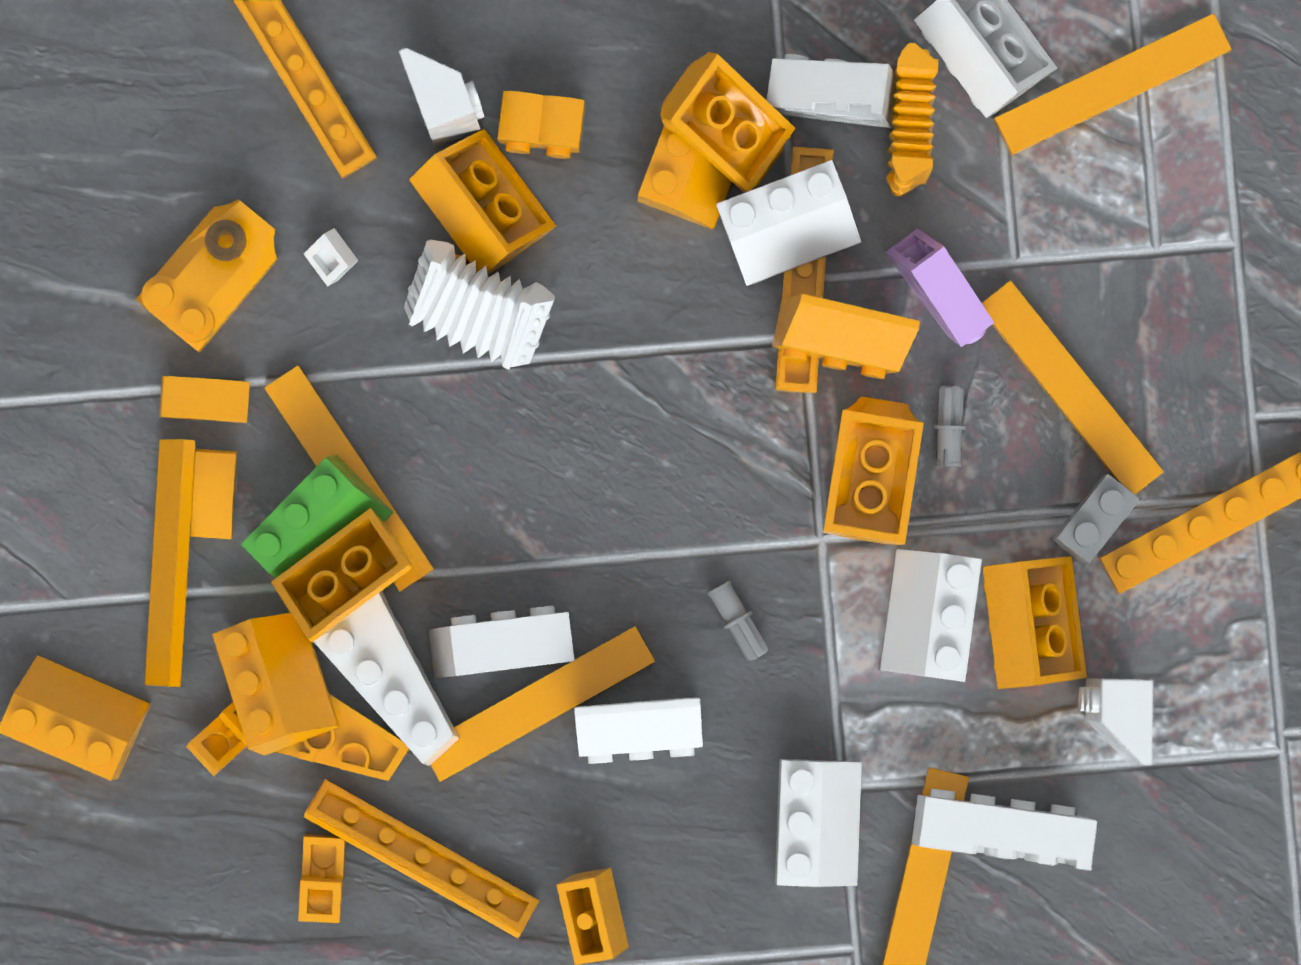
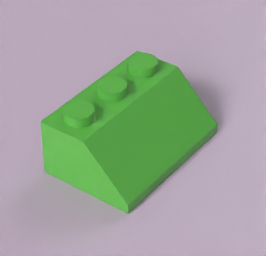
(311, 515)

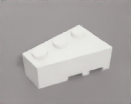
(833, 90)
(501, 643)

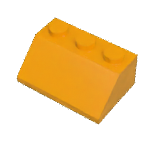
(683, 182)
(482, 201)
(843, 335)
(342, 574)
(1034, 622)
(274, 682)
(74, 718)

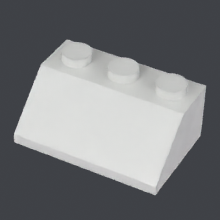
(986, 49)
(445, 101)
(789, 223)
(930, 614)
(1121, 714)
(639, 729)
(818, 823)

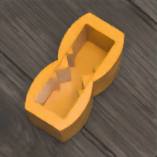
(542, 123)

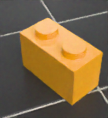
(592, 916)

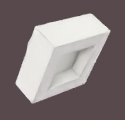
(331, 257)

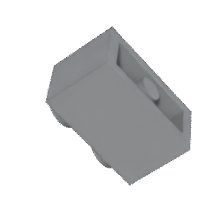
(1095, 519)

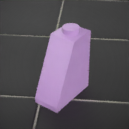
(940, 287)

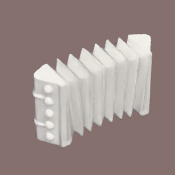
(476, 307)

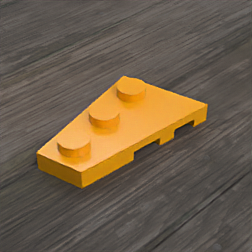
(354, 746)

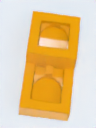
(204, 399)
(214, 494)
(219, 741)
(322, 878)

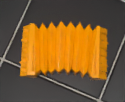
(911, 121)

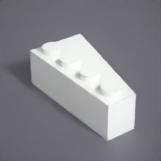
(383, 668)
(1004, 830)

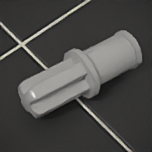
(950, 426)
(738, 621)

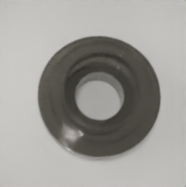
(221, 228)

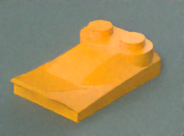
(726, 121)
(200, 293)
(874, 472)

